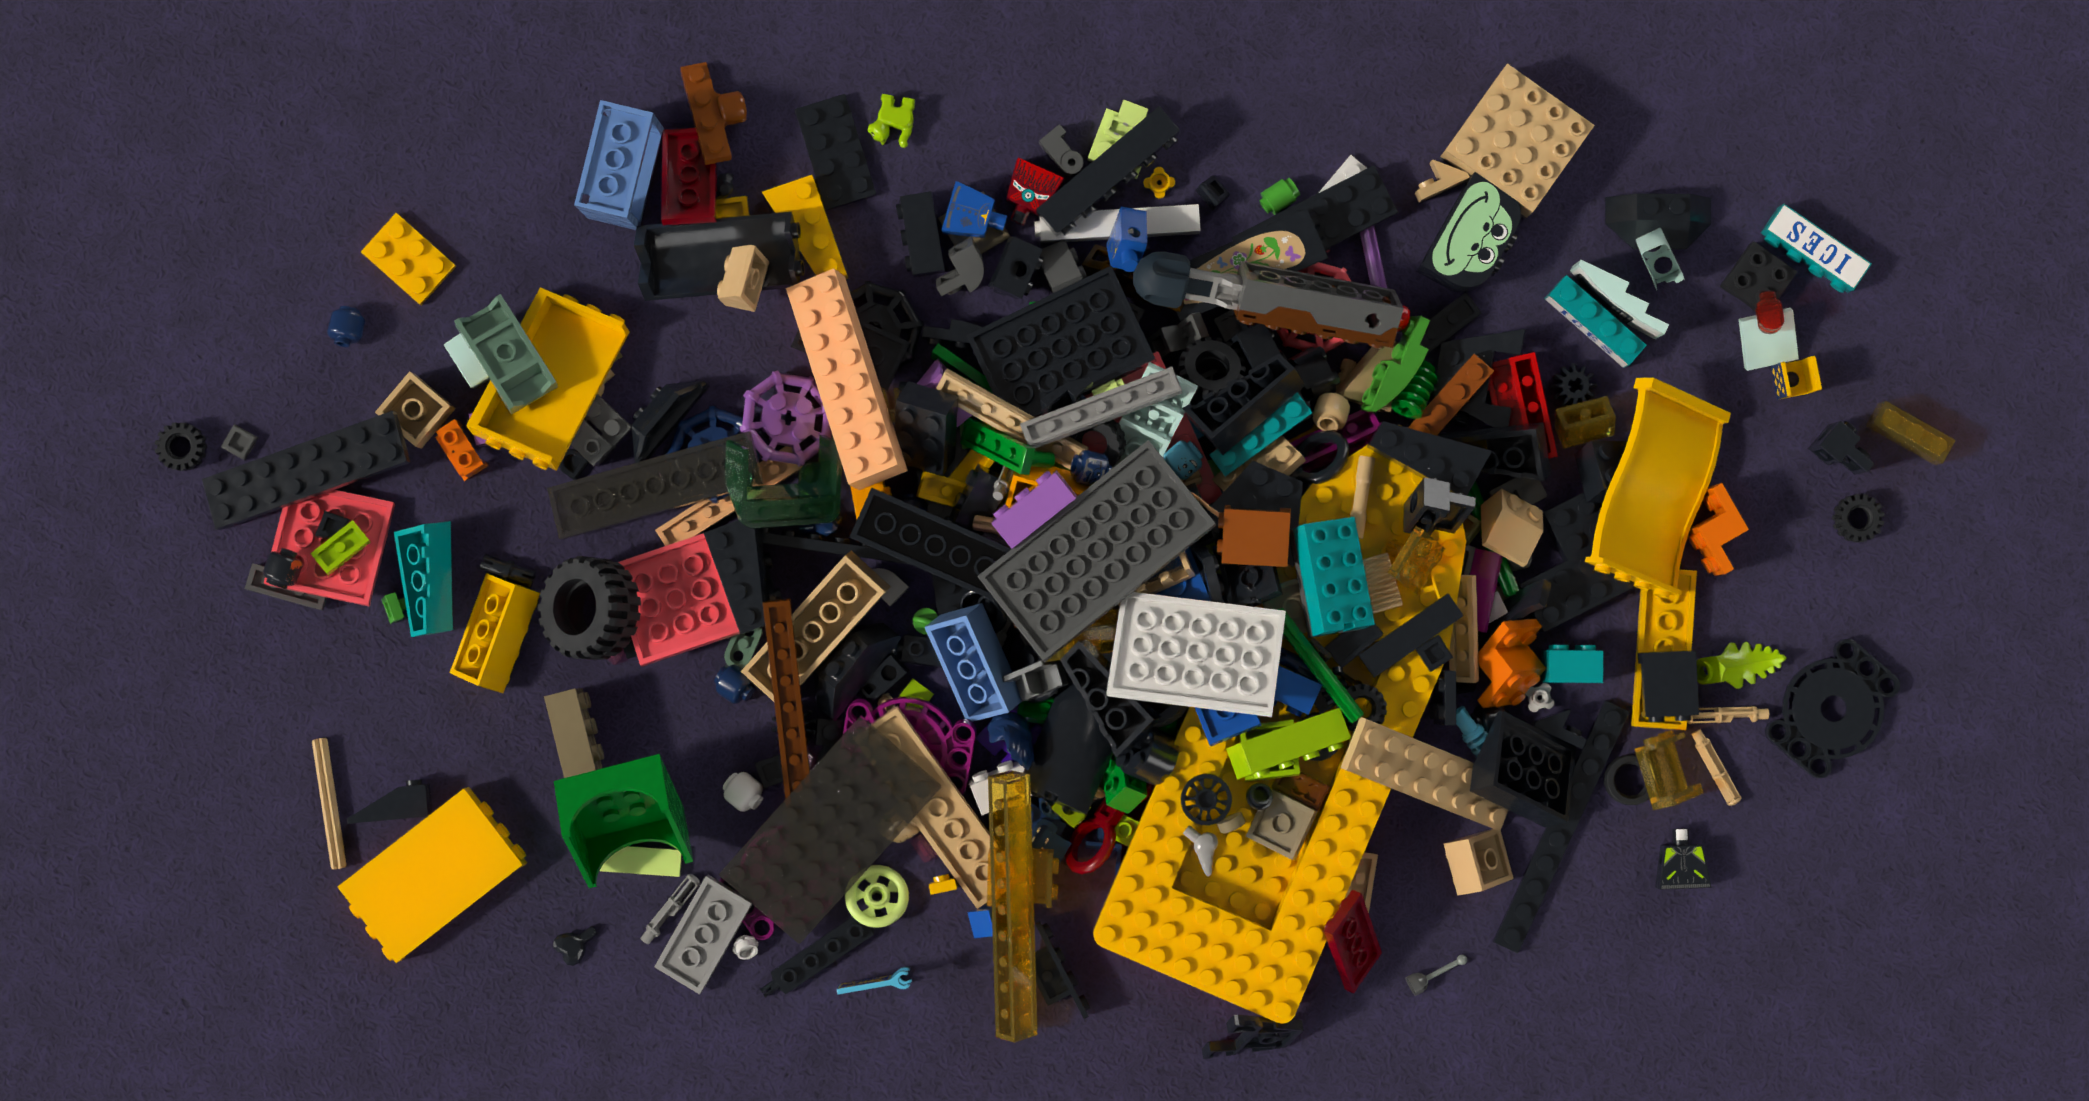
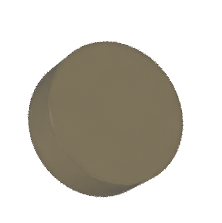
(1231, 822)

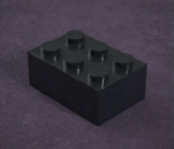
(926, 427)

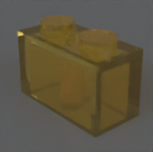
(1585, 422)

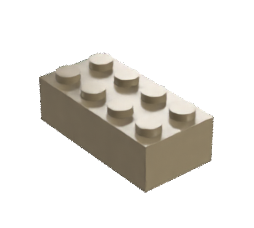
(574, 732)

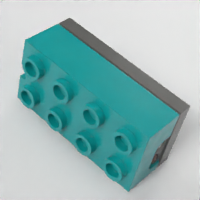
(1331, 577)

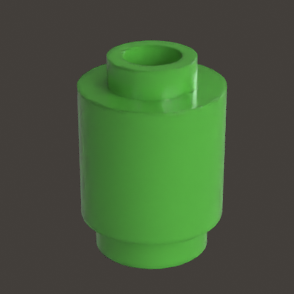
(1279, 196)

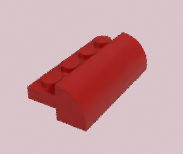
(1519, 386)

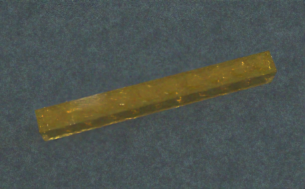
(1012, 905)

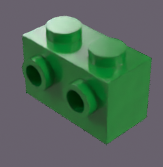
(1121, 789)

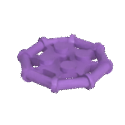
(775, 427)

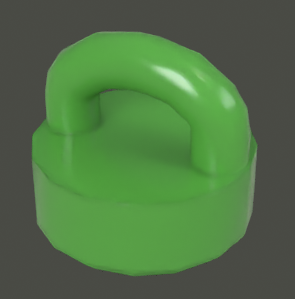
(923, 618)

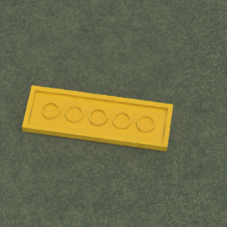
(1663, 627)

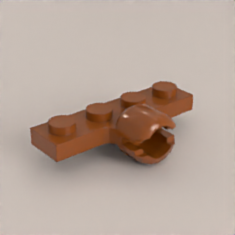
(711, 112)

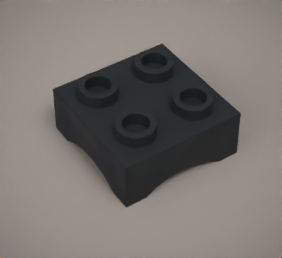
(1757, 273)

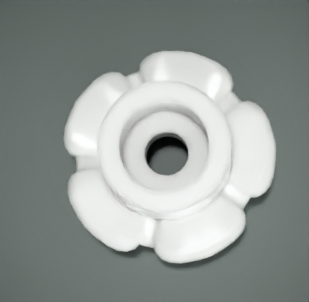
(745, 947)

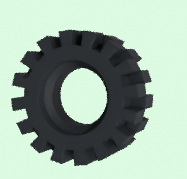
(165, 441)
(1842, 518)
(1374, 697)

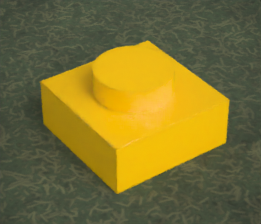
(942, 884)

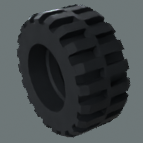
(615, 608)

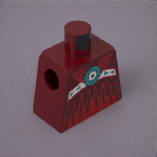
(1030, 189)

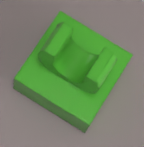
(394, 607)

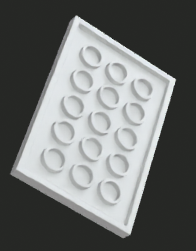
(1196, 653)

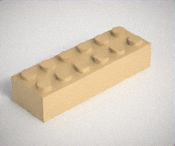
(824, 618)

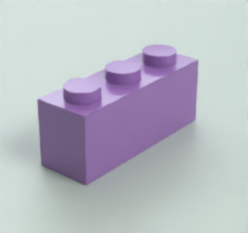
(1033, 508)

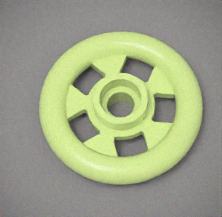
(894, 910)

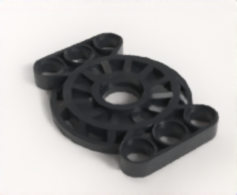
(1805, 708)

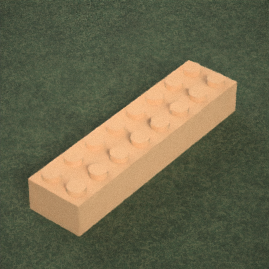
(846, 379)

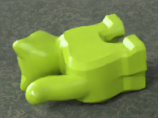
(895, 117)

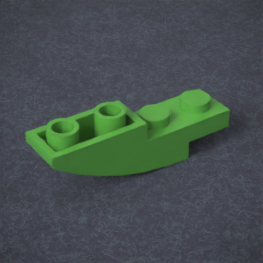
(1394, 375)

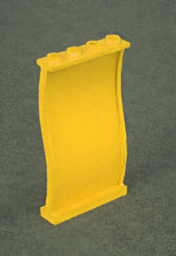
(1657, 487)

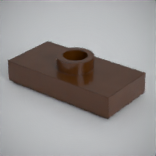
(1303, 789)

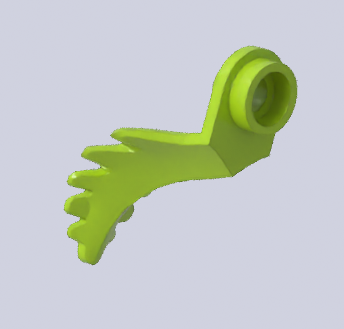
(1740, 664)

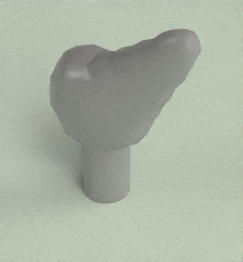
(1204, 847)

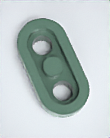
(745, 644)

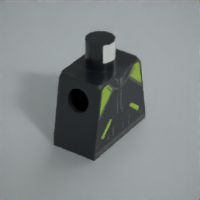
(1682, 864)

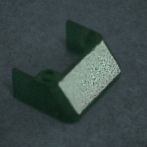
(809, 501)

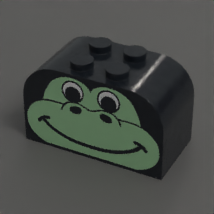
(1472, 237)

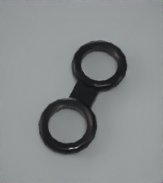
(1334, 468)

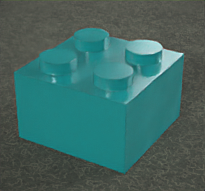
(1572, 666)

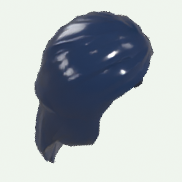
(1016, 733)

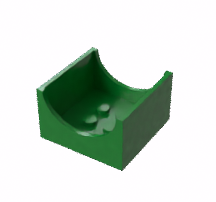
(618, 809)

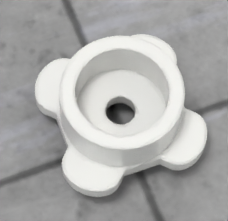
(1545, 702)

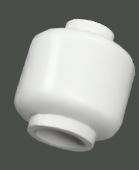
(743, 791)

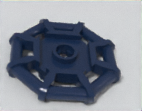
(710, 434)

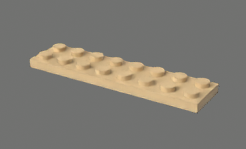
(1418, 772)
(947, 817)

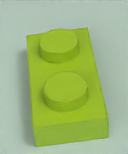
(340, 547)

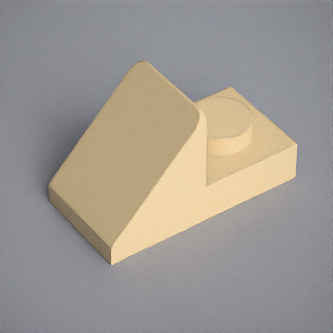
(1446, 177)

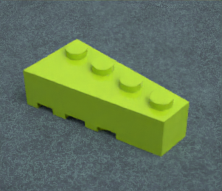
(1288, 743)

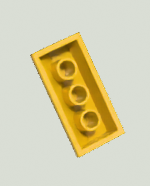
(494, 633)

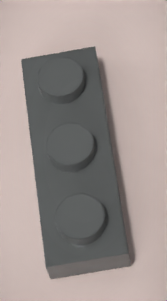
(255, 584)

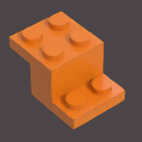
(1717, 530)
(1510, 663)

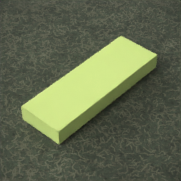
(645, 861)

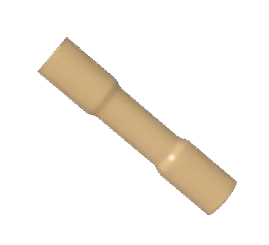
(1363, 481)

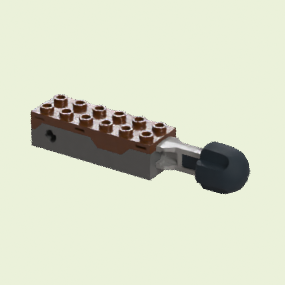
(1278, 298)

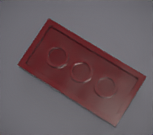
(686, 180)
(1352, 941)

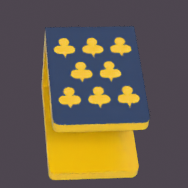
(1807, 373)

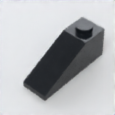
(401, 803)

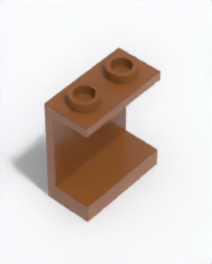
(1254, 536)

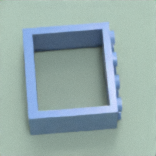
(619, 165)

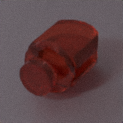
(1769, 313)

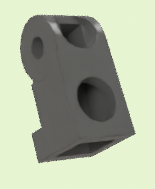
(1068, 161)

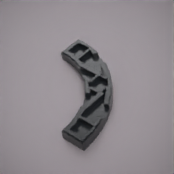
(1518, 606)

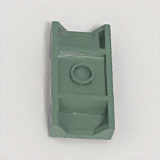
(506, 355)

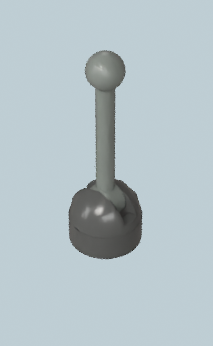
(1419, 982)

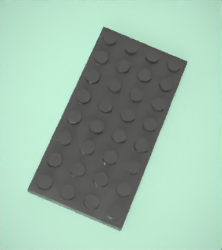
(1096, 551)

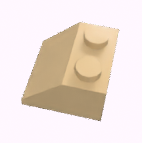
(743, 278)
(1511, 526)
(1478, 861)

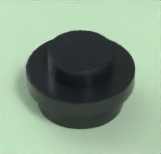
(1259, 796)

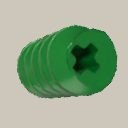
(1415, 395)

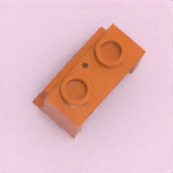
(459, 450)

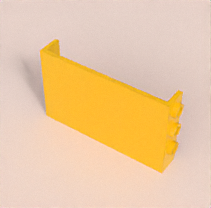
(578, 351)
(432, 874)

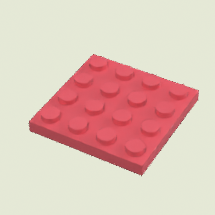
(355, 578)
(680, 600)

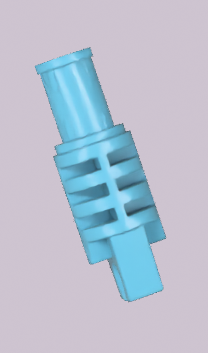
(1473, 733)

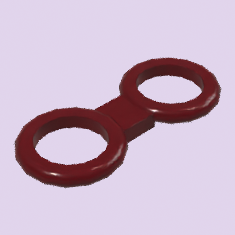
(1105, 818)

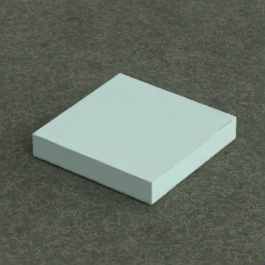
(1768, 349)

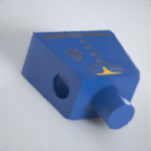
(971, 213)
(1126, 248)

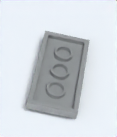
(703, 934)

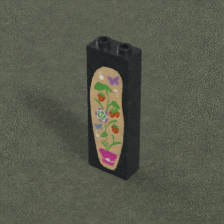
(1283, 245)

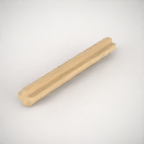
(329, 803)

